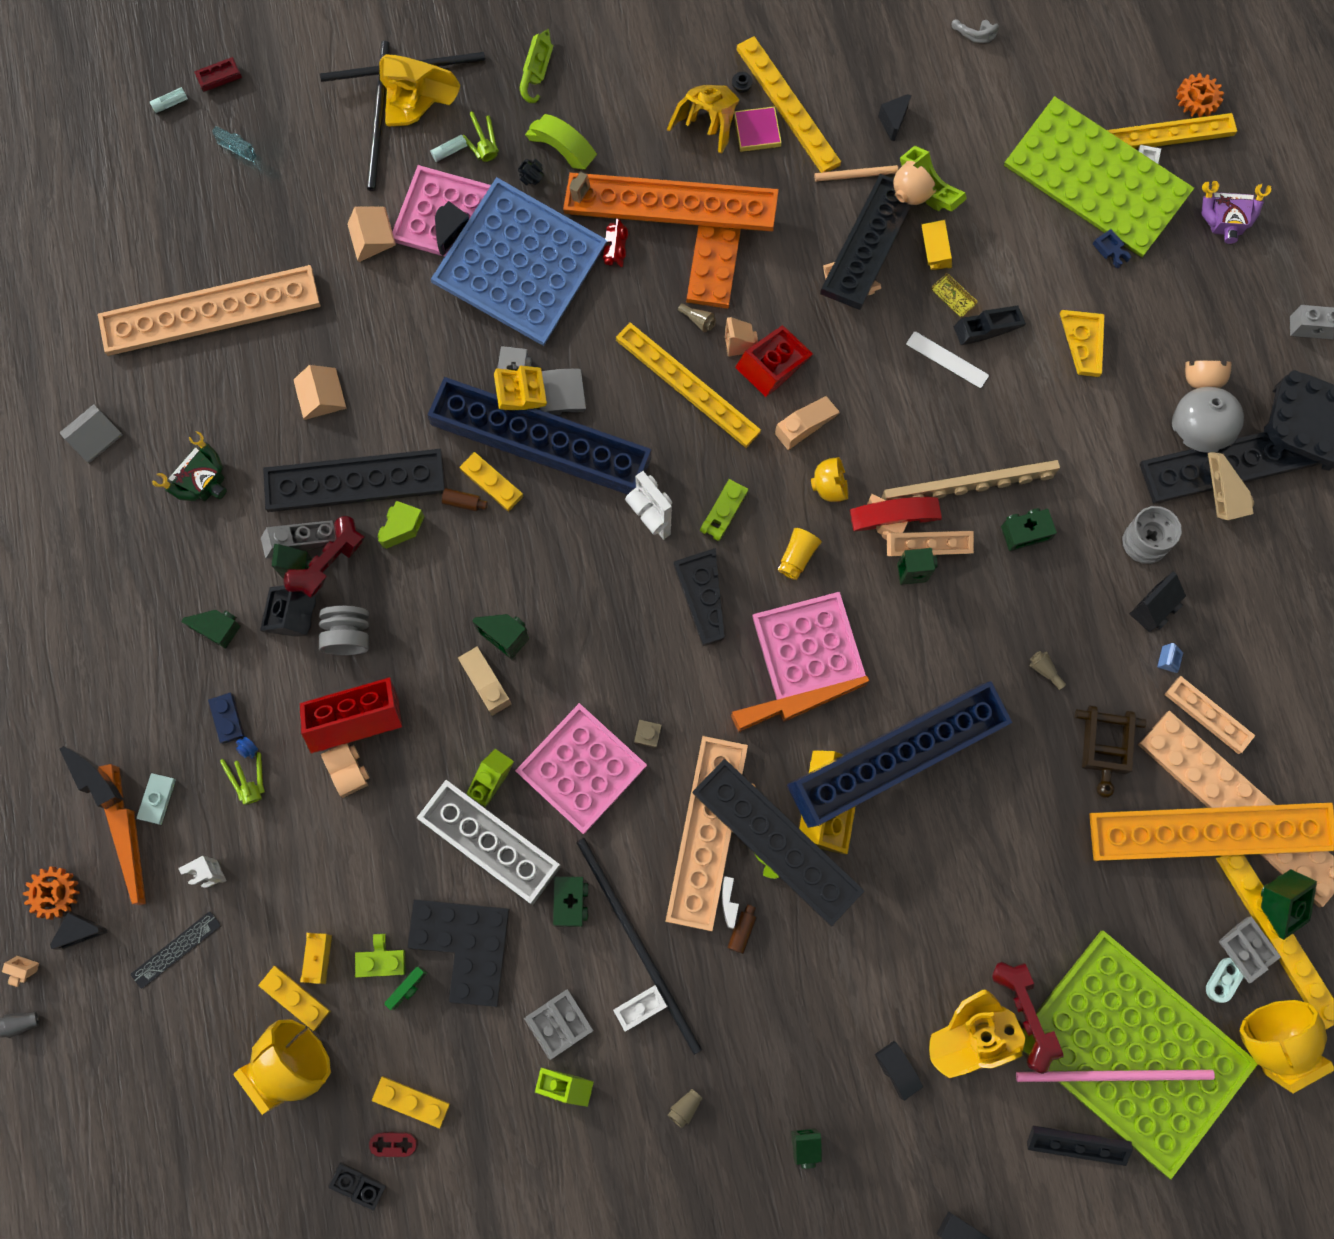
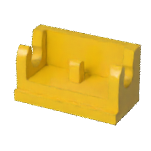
(937, 245)
(316, 958)

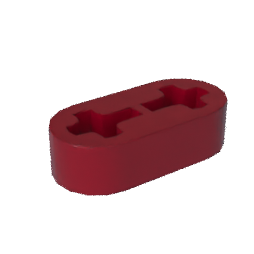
(393, 1150)

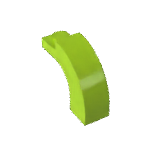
(564, 139)
(945, 195)

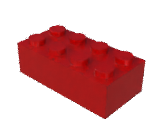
(350, 715)

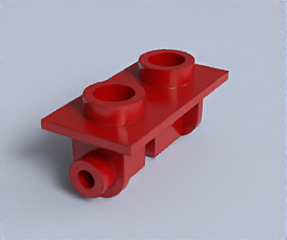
(616, 235)

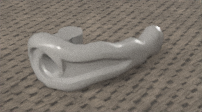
(984, 35)

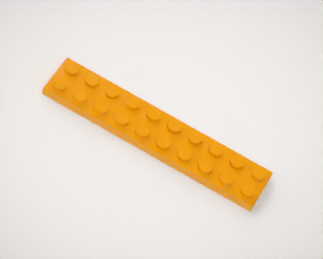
(1212, 831)

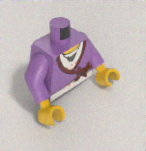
(1231, 212)

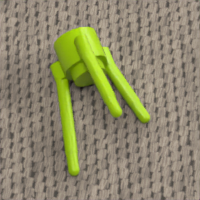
(486, 149)
(249, 791)

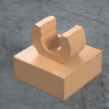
(19, 970)

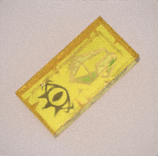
(954, 295)

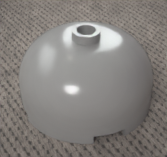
(1208, 419)

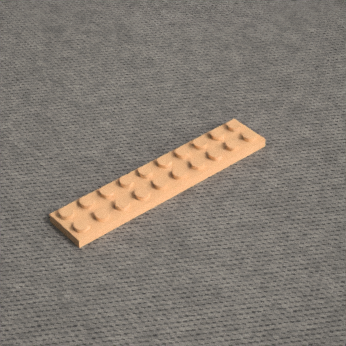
(208, 310)
(1221, 785)

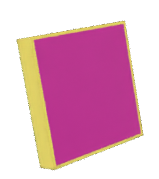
(757, 129)

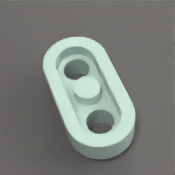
(1227, 982)

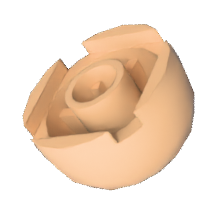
(913, 184)
(1207, 373)

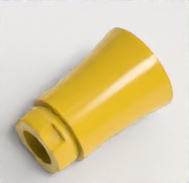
(798, 553)

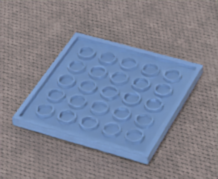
(519, 261)

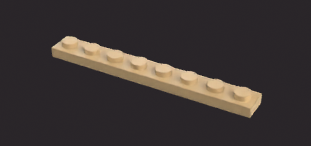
(980, 481)

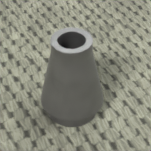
(17, 1023)

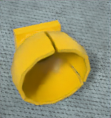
(1287, 1043)
(281, 1071)

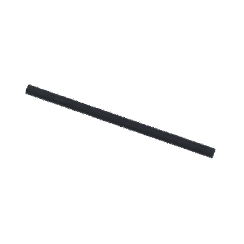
(375, 70)
(377, 124)

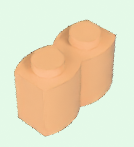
(345, 770)

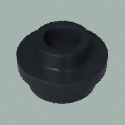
(739, 86)

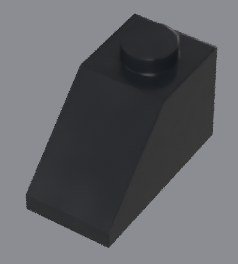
(449, 224)

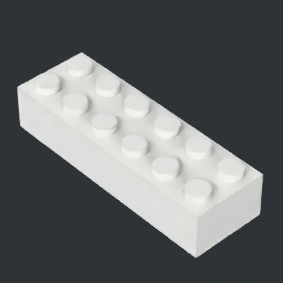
(489, 842)

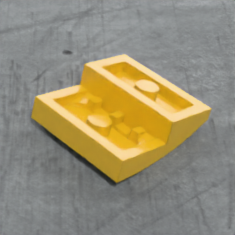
(520, 388)

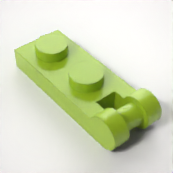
(724, 509)

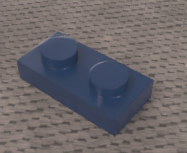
(226, 718)

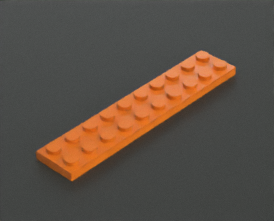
(676, 202)

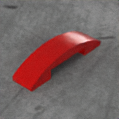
(895, 511)

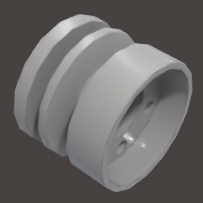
(1159, 527)
(344, 630)

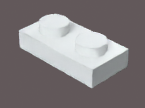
(640, 1008)

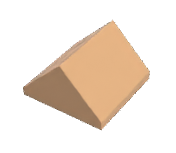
(370, 231)
(319, 391)

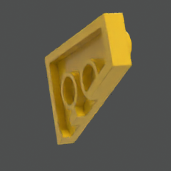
(1085, 340)

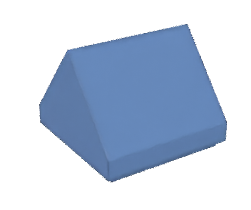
(1170, 658)

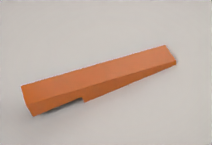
(794, 705)
(124, 834)

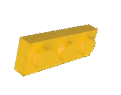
(491, 481)
(294, 998)
(411, 1102)

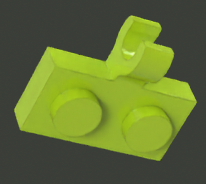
(380, 961)

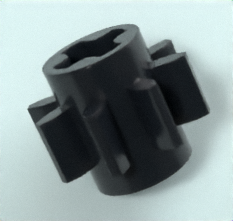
(530, 171)

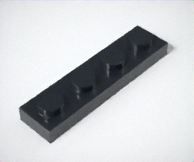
(1079, 1145)

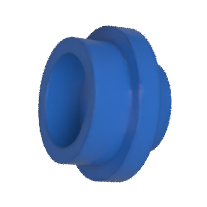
(246, 748)

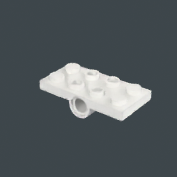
(651, 504)

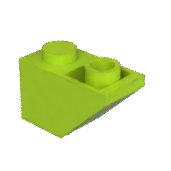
(401, 524)
(489, 777)

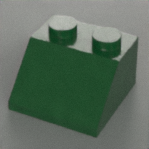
(503, 632)
(1288, 902)

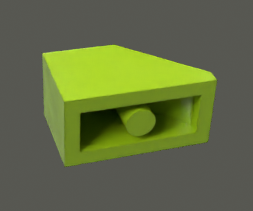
(564, 1087)

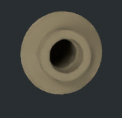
(703, 319)
(1043, 664)

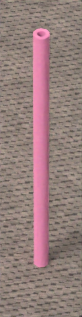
(1132, 1075)

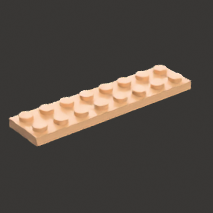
(703, 845)

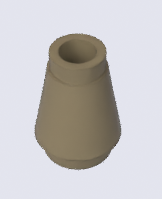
(685, 1108)

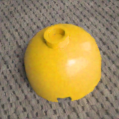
(830, 480)

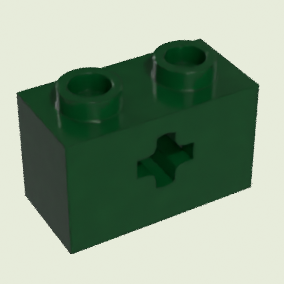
(1018, 536)
(916, 566)
(562, 914)

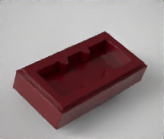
(218, 74)

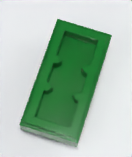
(406, 989)

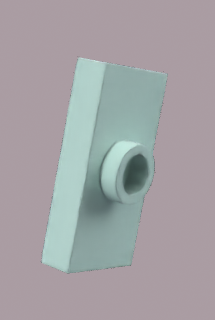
(156, 799)

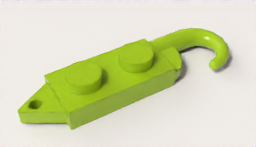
(536, 64)

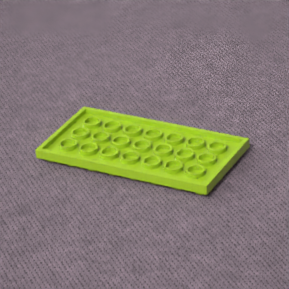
(1098, 176)

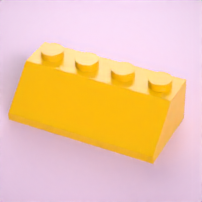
(835, 833)

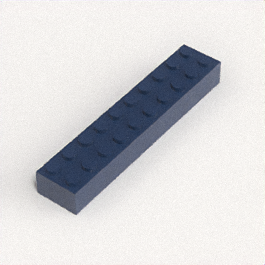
(539, 437)
(898, 754)

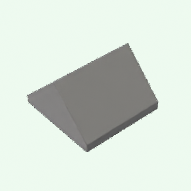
(91, 434)

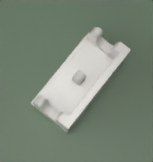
(204, 869)

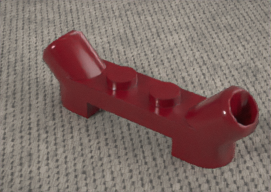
(313, 578)
(1046, 1045)

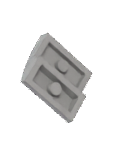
(563, 391)
(1249, 949)
(558, 1024)

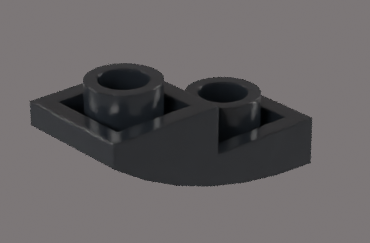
(899, 1070)
(357, 1186)

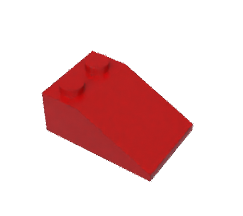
(773, 360)

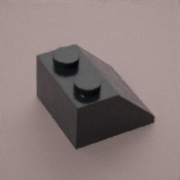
(1159, 603)
(287, 612)

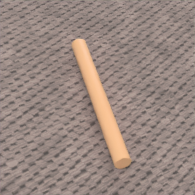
(855, 173)

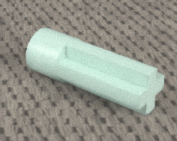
(168, 100)
(448, 148)

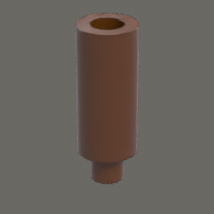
(463, 500)
(742, 930)

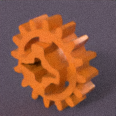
(1200, 95)
(40, 894)

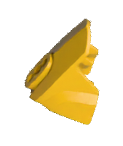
(413, 88)
(715, 99)
(960, 1046)

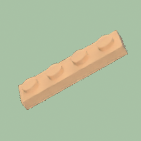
(941, 542)
(1209, 715)

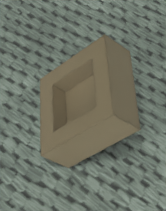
(579, 187)
(647, 734)

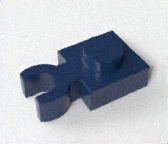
(1111, 245)

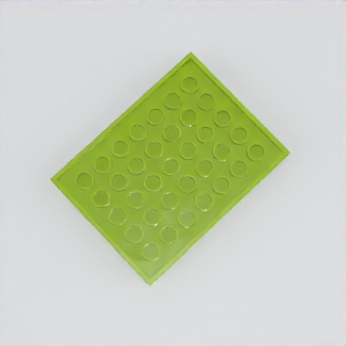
(1125, 1018)

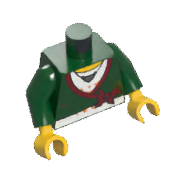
(197, 475)

